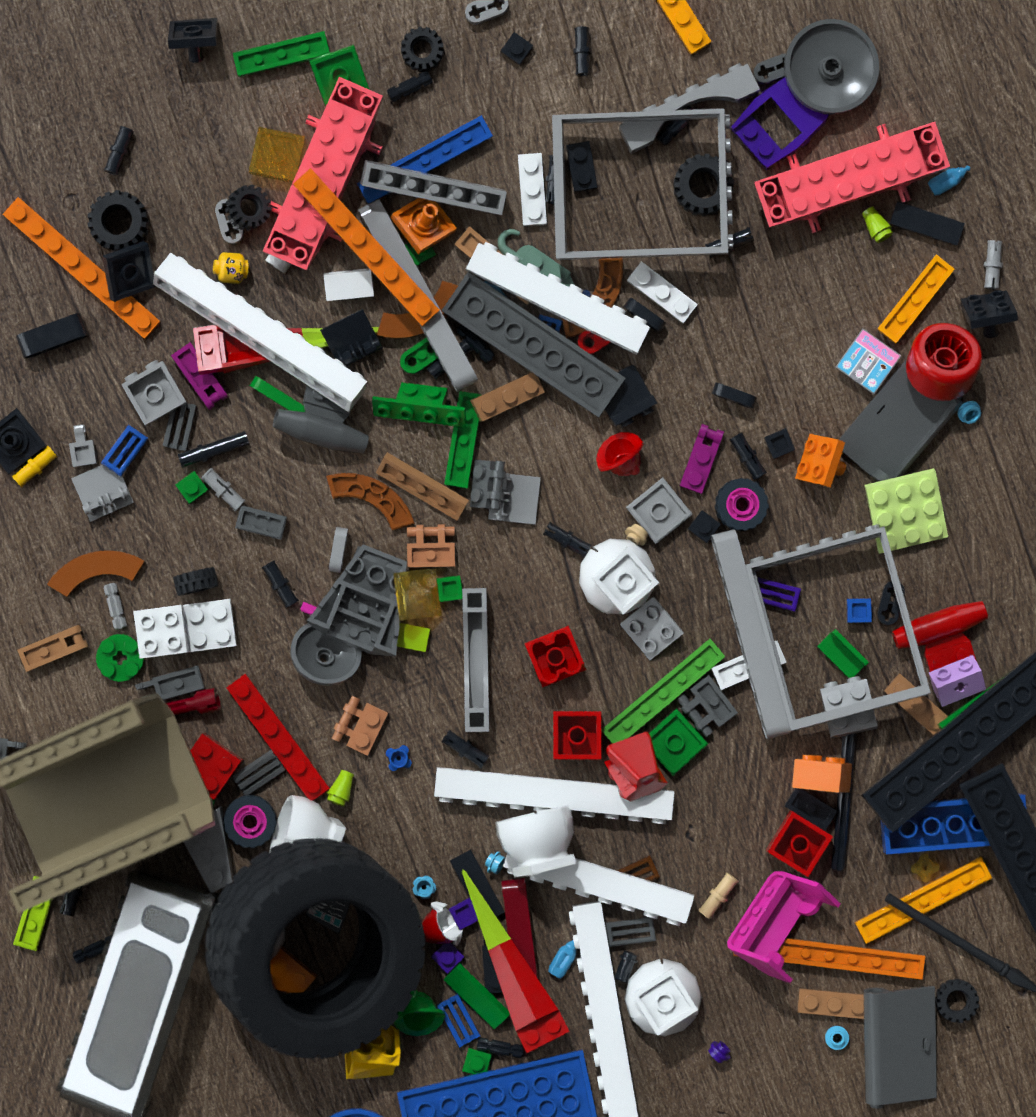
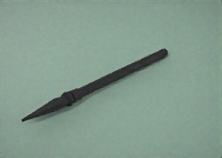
(1014, 975)

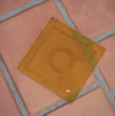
(276, 154)
(417, 594)

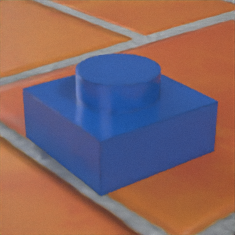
(858, 610)

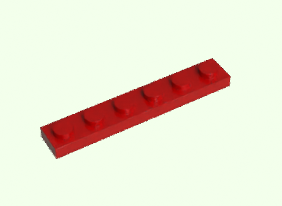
(278, 737)

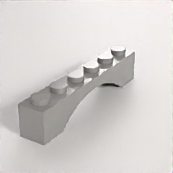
(731, 87)
(475, 659)

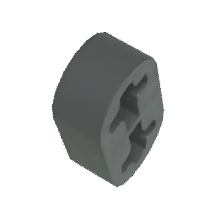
(769, 64)

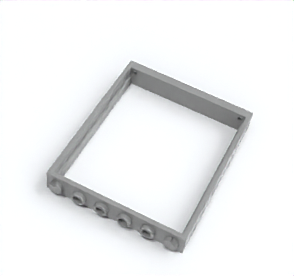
(560, 191)
(804, 551)

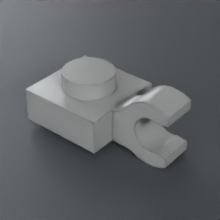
(82, 451)

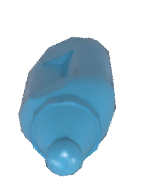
(947, 180)
(563, 960)

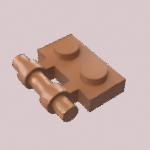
(430, 554)
(366, 729)

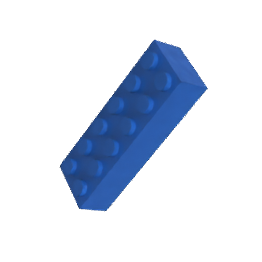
(937, 827)

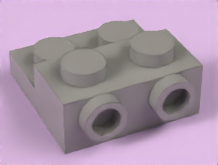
(153, 392)
(837, 696)

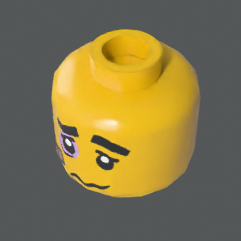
(230, 268)

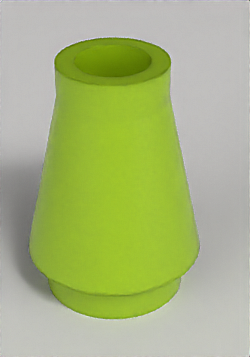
(877, 226)
(341, 788)

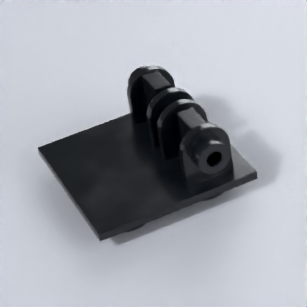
(351, 338)

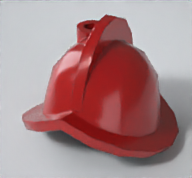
(620, 454)

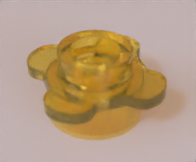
(924, 861)

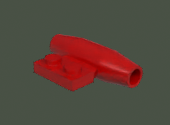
(943, 633)

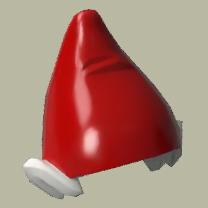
(440, 926)

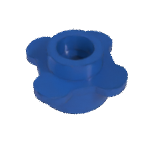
(403, 753)

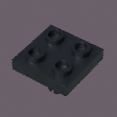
(988, 311)
(17, 441)

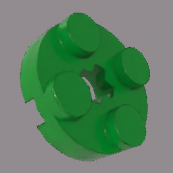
(110, 667)

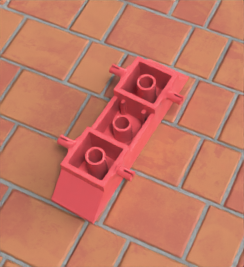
(332, 154)
(852, 175)

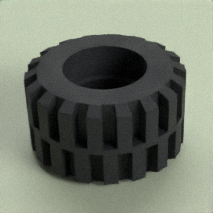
(682, 189)
(113, 201)

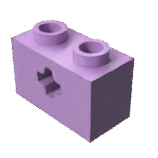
(957, 680)

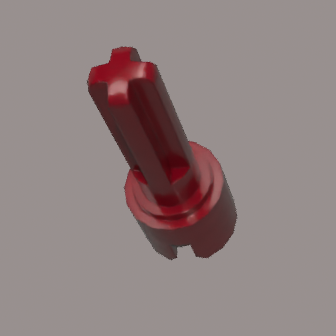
(203, 702)

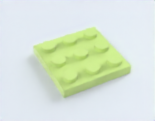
(907, 509)

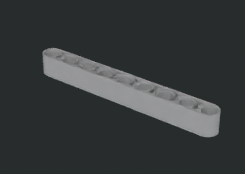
(436, 329)
(750, 634)

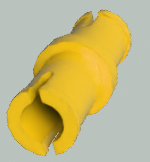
(34, 466)

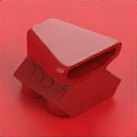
(555, 656)
(634, 767)

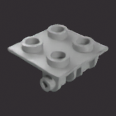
(101, 492)
(519, 500)
(651, 628)

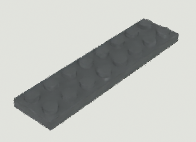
(533, 344)

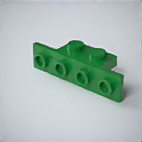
(420, 404)

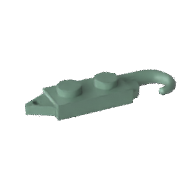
(531, 255)

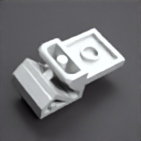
(185, 628)

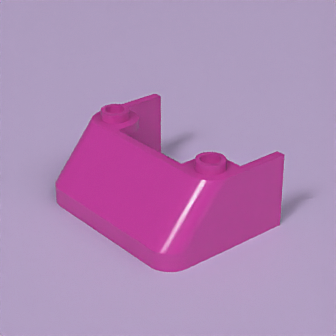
(772, 918)

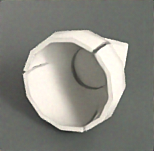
(617, 576)
(303, 820)
(538, 840)
(663, 997)

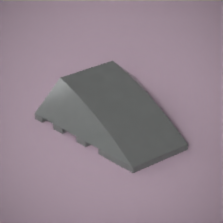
(363, 604)

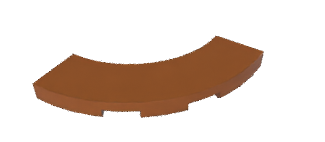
(607, 289)
(404, 324)
(373, 492)
(95, 564)

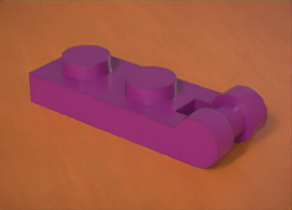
(187, 362)
(701, 459)

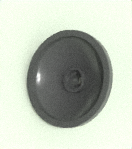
(311, 645)

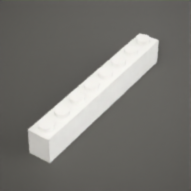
(557, 298)
(617, 887)

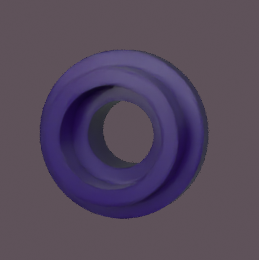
(719, 1051)

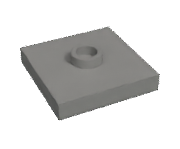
(659, 510)

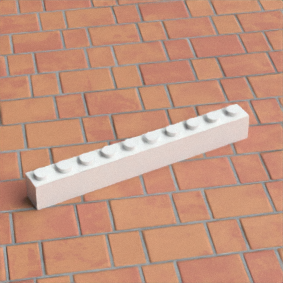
(260, 332)
(549, 793)
(603, 1010)

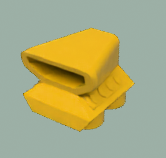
(376, 1057)

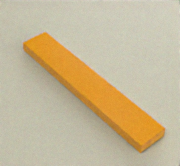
(924, 899)

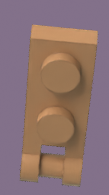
(51, 648)

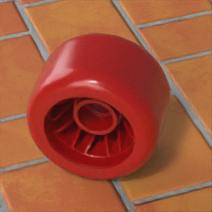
(943, 362)

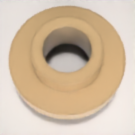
(636, 534)

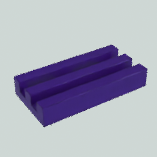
(783, 586)

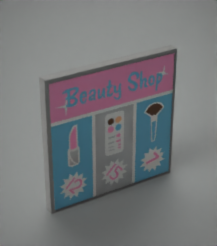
(868, 361)

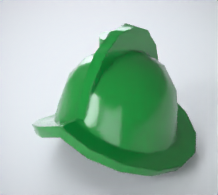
(419, 1016)

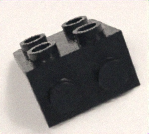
(630, 399)

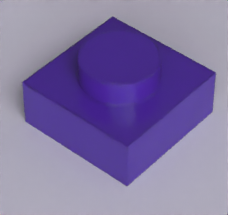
(463, 913)
(447, 957)

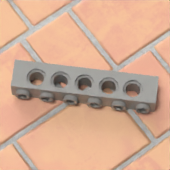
(433, 187)

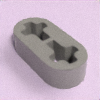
(485, 15)
(223, 224)
(338, 549)

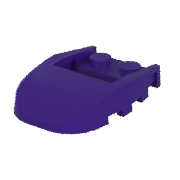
(757, 139)

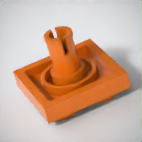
(423, 223)
(821, 461)

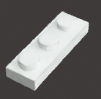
(532, 189)
(662, 292)
(735, 670)

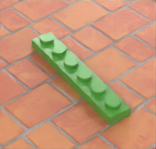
(663, 692)

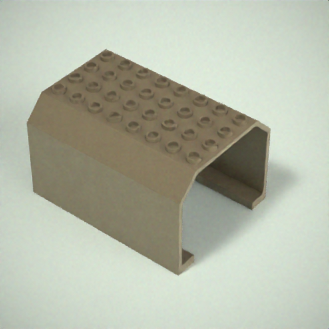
(104, 796)

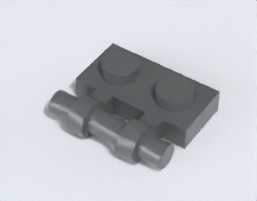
(487, 484)
(712, 700)

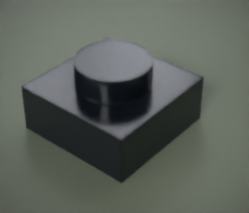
(516, 48)
(779, 443)
(704, 526)

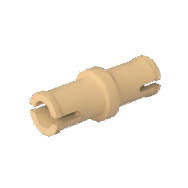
(718, 895)

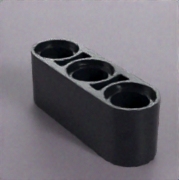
(52, 335)

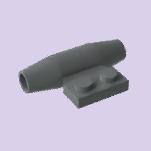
(321, 424)

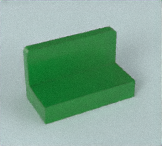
(842, 654)

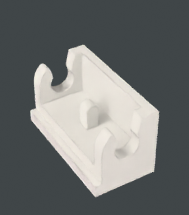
(348, 284)

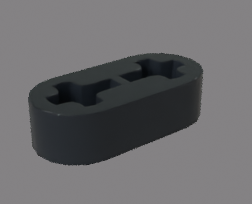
(639, 310)
(734, 395)
(883, 605)

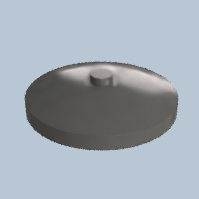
(831, 66)

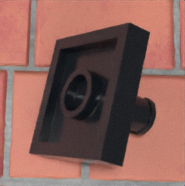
(193, 35)
(128, 271)

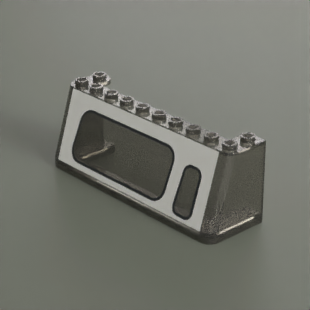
(136, 994)

